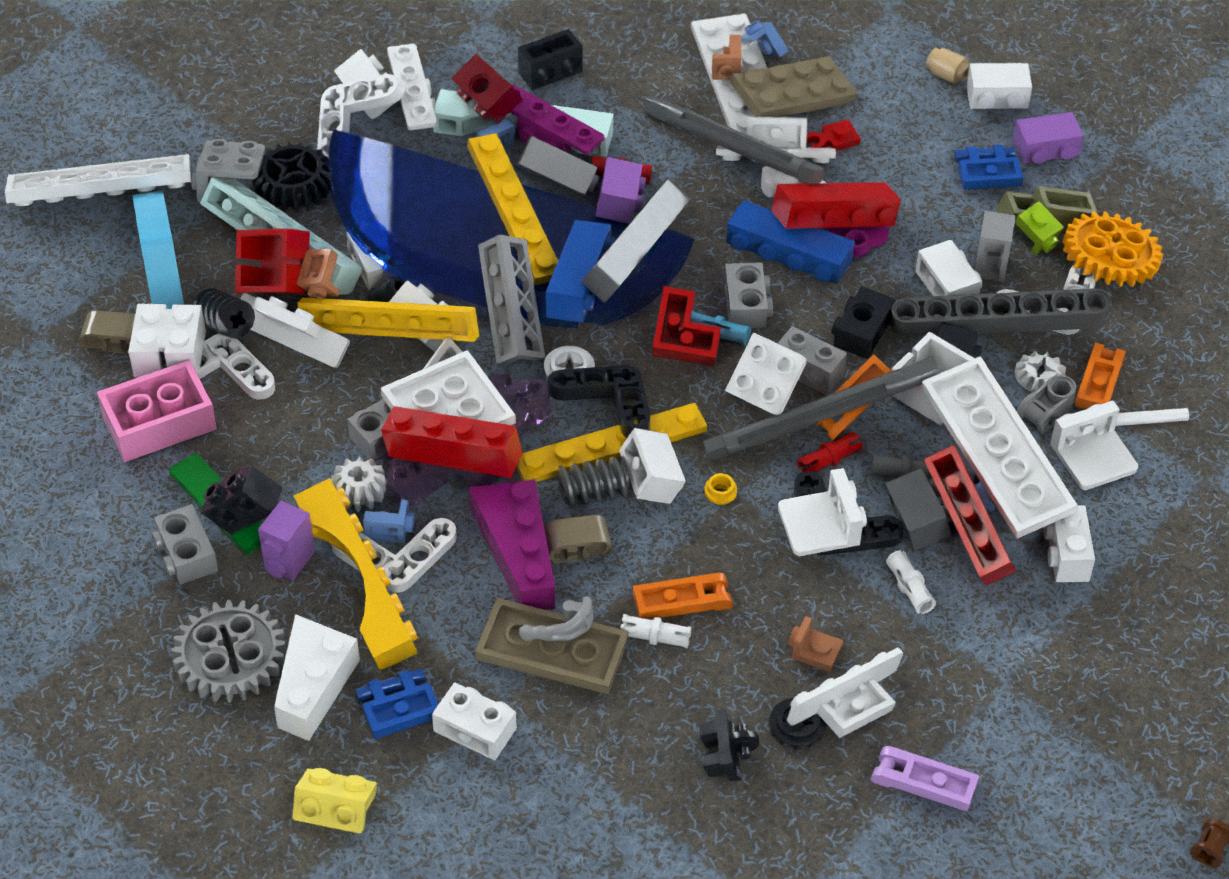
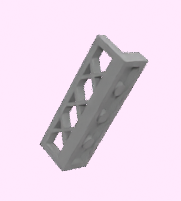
(505, 299)

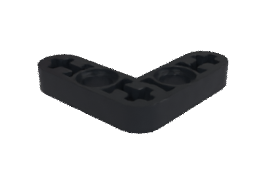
(563, 388)
(877, 523)

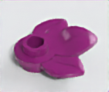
(864, 237)

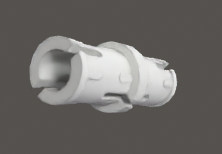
(911, 582)
(656, 631)

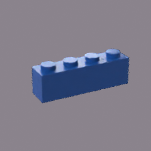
(799, 248)
(566, 294)

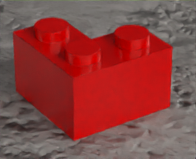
(678, 336)

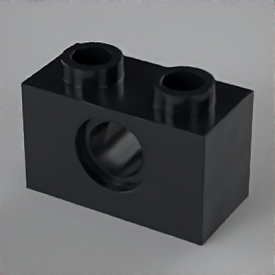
(863, 322)

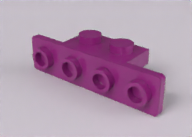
(553, 126)

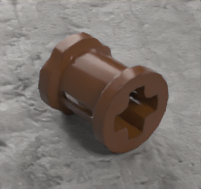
(1211, 843)

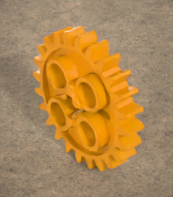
(1112, 249)

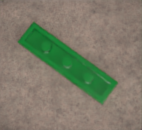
(195, 478)

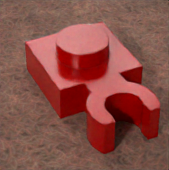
(836, 135)

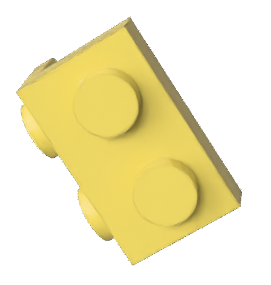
(333, 800)

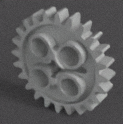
(197, 659)

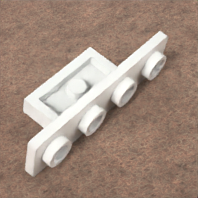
(416, 99)
(783, 133)
(296, 330)
(851, 698)

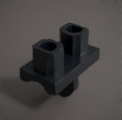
(730, 743)

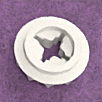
(559, 358)
(1028, 365)

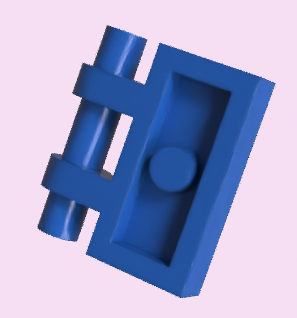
(988, 167)
(399, 710)

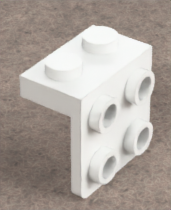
(766, 374)
(1092, 447)
(824, 519)

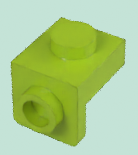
(1040, 228)

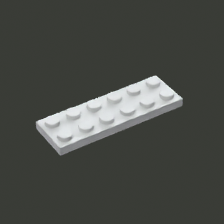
(710, 39)
(87, 180)
(999, 447)

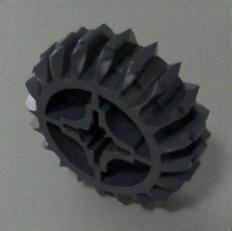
(294, 182)

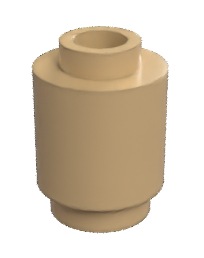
(948, 65)

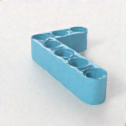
(157, 248)

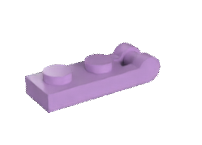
(925, 778)

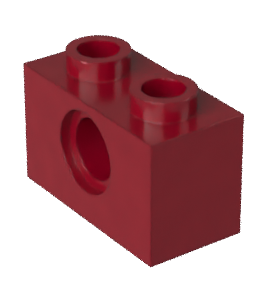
(486, 89)

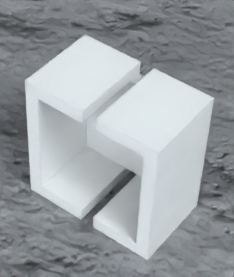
(174, 331)
(945, 356)

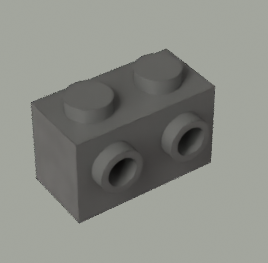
(919, 509)

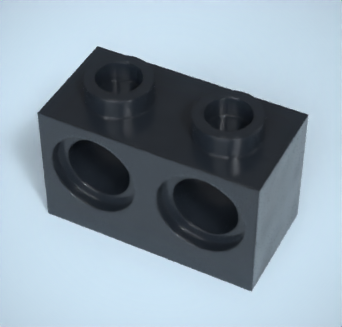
(550, 59)
(241, 499)

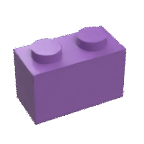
(1048, 137)
(620, 190)
(286, 540)

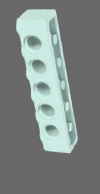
(249, 211)

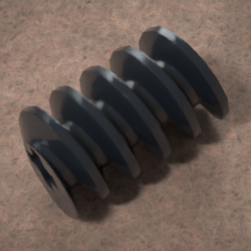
(225, 313)

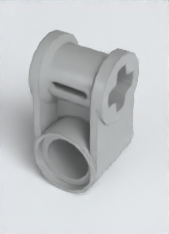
(1048, 402)

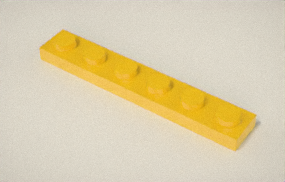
(513, 203)
(393, 319)
(606, 443)

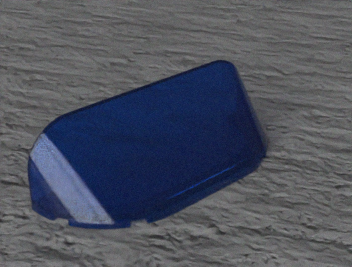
(430, 215)

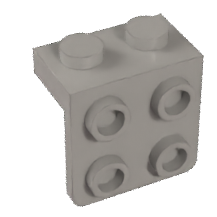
(228, 161)

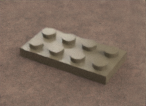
(794, 88)
(582, 662)

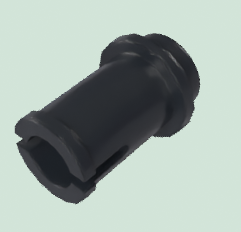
(386, 291)

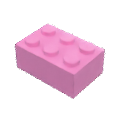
(156, 410)

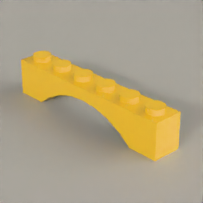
(381, 626)

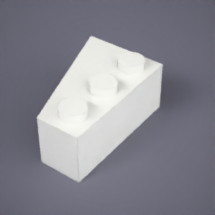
(312, 675)

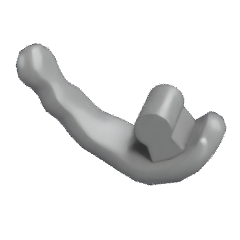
(577, 618)

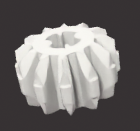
(361, 482)

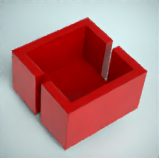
(280, 260)

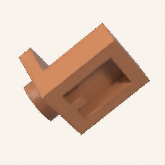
(729, 62)
(317, 273)
(814, 647)

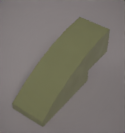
(1061, 203)

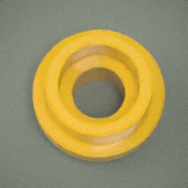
(720, 481)

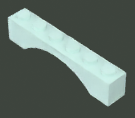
(460, 119)

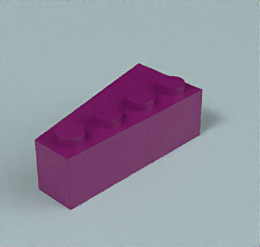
(516, 535)

